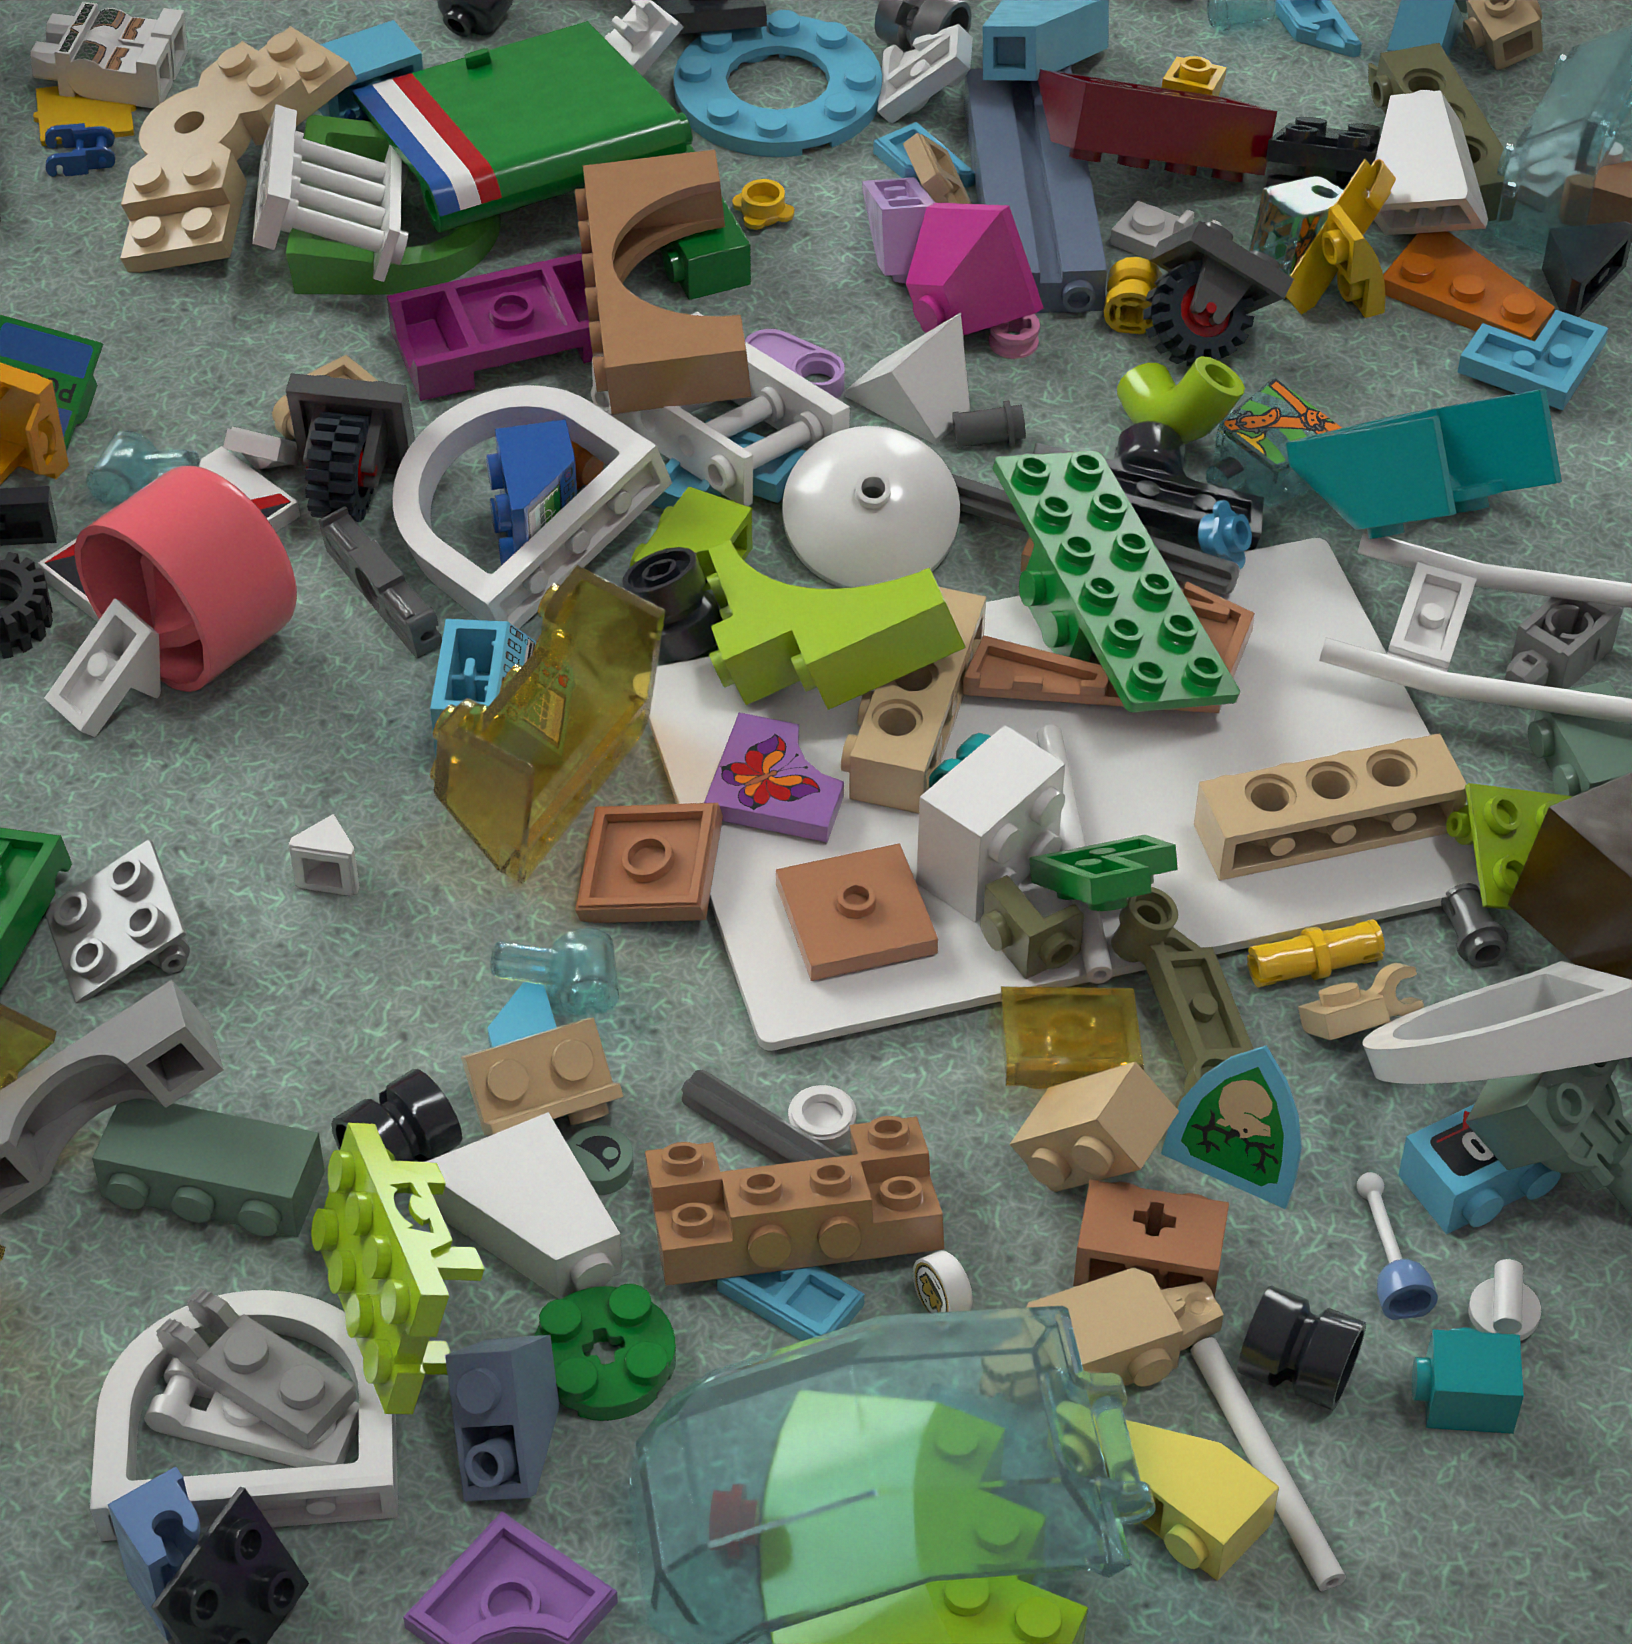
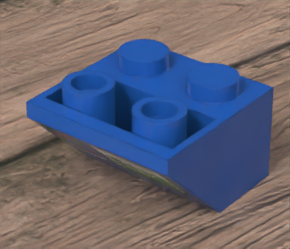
(534, 479)

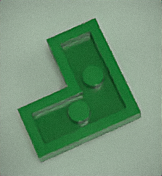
(1105, 871)

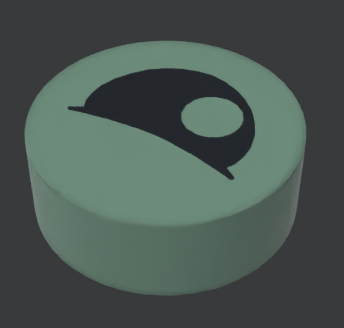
(604, 1157)

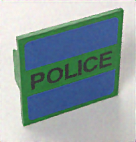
(58, 357)

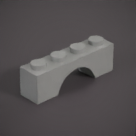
(145, 1052)

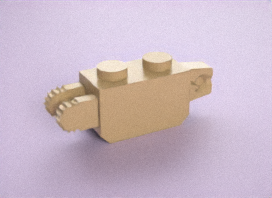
(1134, 1326)

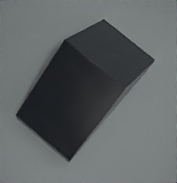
(1584, 262)

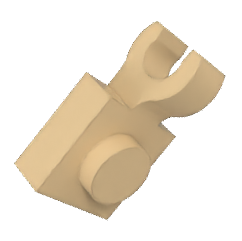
(1347, 1009)

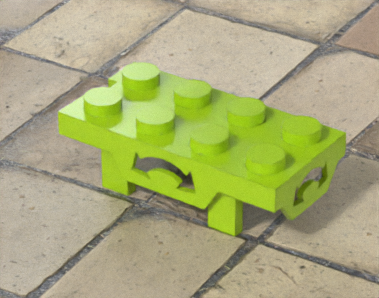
(386, 1269)

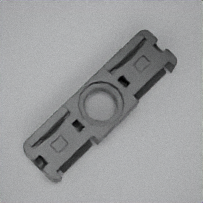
(380, 582)

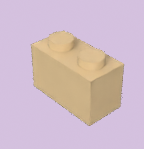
(1094, 1128)

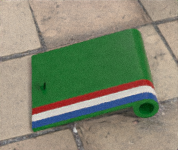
(520, 122)

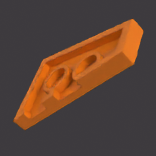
(1464, 287)

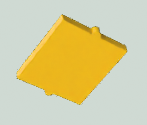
(66, 110)

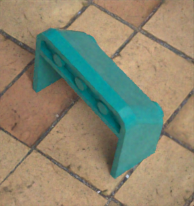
(1430, 461)

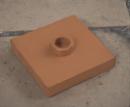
(649, 863)
(856, 911)

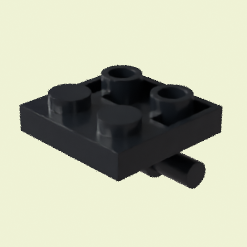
(1322, 149)

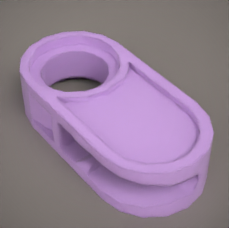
(801, 357)

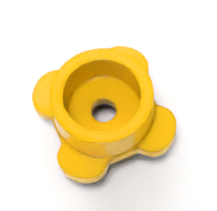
(763, 204)

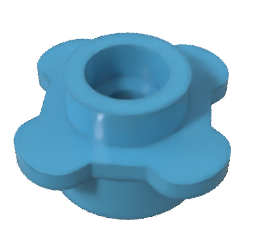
(1225, 534)

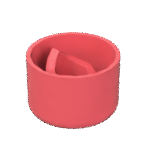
(194, 568)

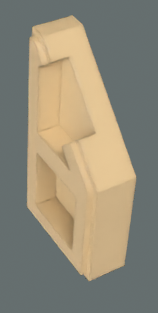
(935, 170)

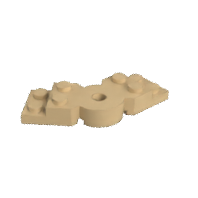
(189, 185)

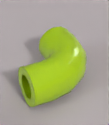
(1191, 406)

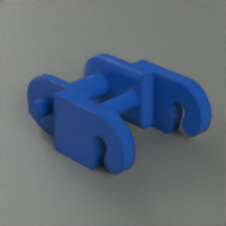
(90, 149)

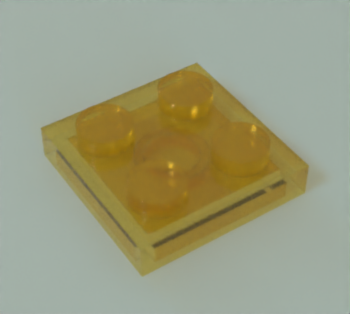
(1066, 1033)

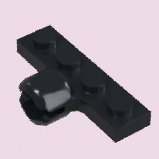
(1154, 480)

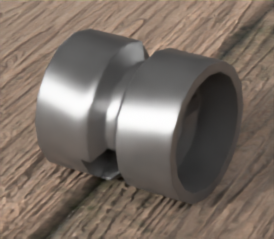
(905, 20)

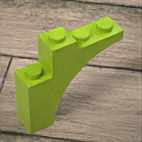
(824, 637)

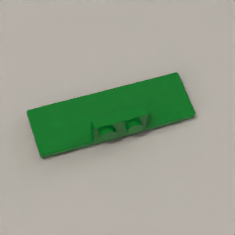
(1106, 587)

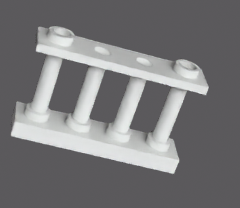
(329, 194)
(777, 397)

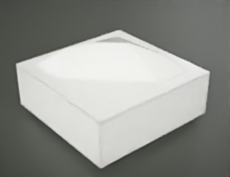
(261, 449)

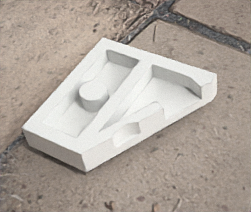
(922, 72)

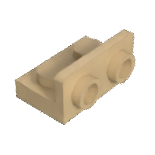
(539, 1074)

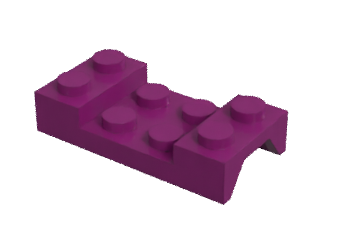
(490, 322)

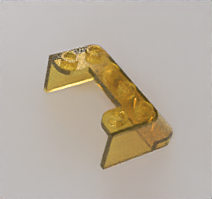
(556, 728)

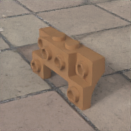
(795, 1211)

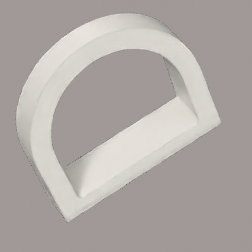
(571, 538)
(1509, 1029)
(283, 1495)

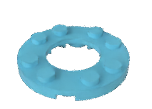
(736, 125)

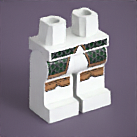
(112, 54)

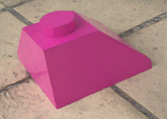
(972, 265)

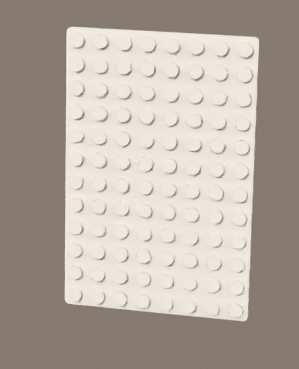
(1128, 780)

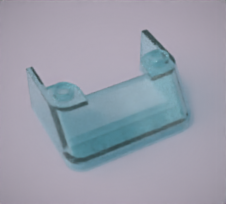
(1566, 142)

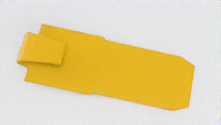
(1313, 271)

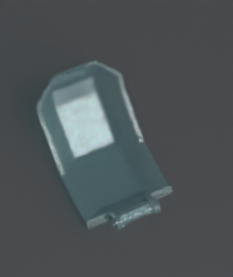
(880, 1469)

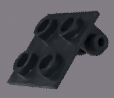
(233, 1582)

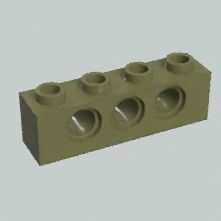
(1431, 69)

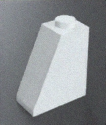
(1432, 168)
(531, 1207)

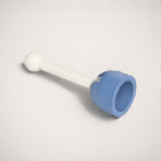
(1403, 1284)

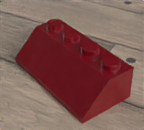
(1157, 125)

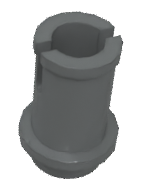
(989, 425)
(1480, 938)

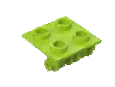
(1503, 830)

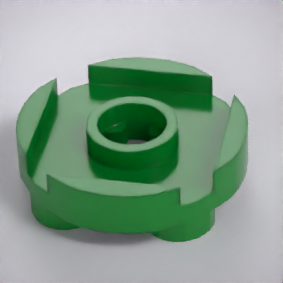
(614, 1316)

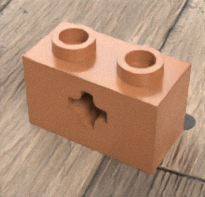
(1150, 1230)

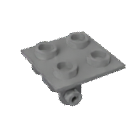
(118, 923)

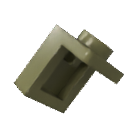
(1024, 935)

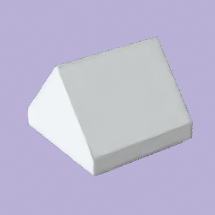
(324, 859)

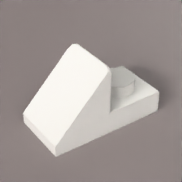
(113, 658)

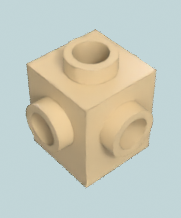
(1504, 29)

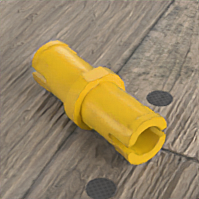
(1315, 953)

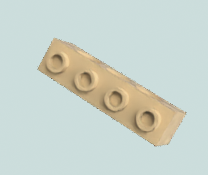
(912, 719)
(1328, 806)

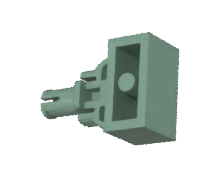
(1564, 1121)

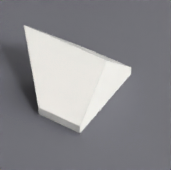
(920, 383)

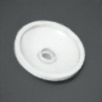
(862, 538)

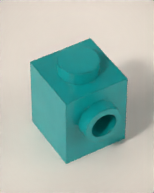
(1470, 1380)

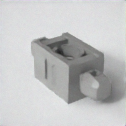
(1562, 642)

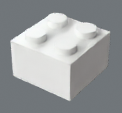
(989, 820)

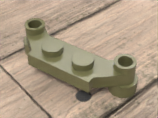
(1185, 982)

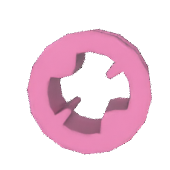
(1018, 345)

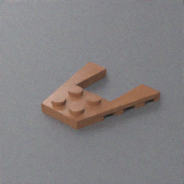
(1029, 673)

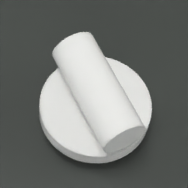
(1505, 1302)

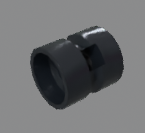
(675, 583)
(411, 1119)
(1301, 1347)

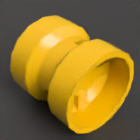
(1127, 290)

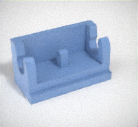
(155, 1535)

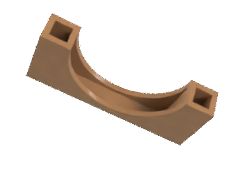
(643, 351)

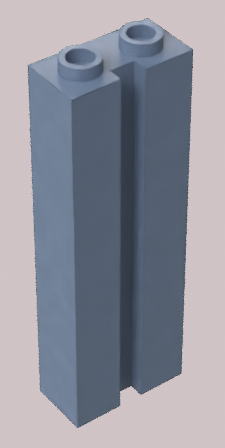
(1042, 186)

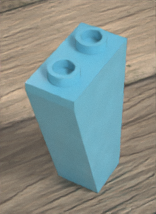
(1042, 35)

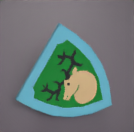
(1241, 1127)

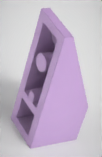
(895, 221)

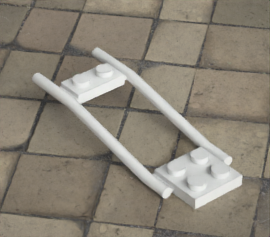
(1434, 618)

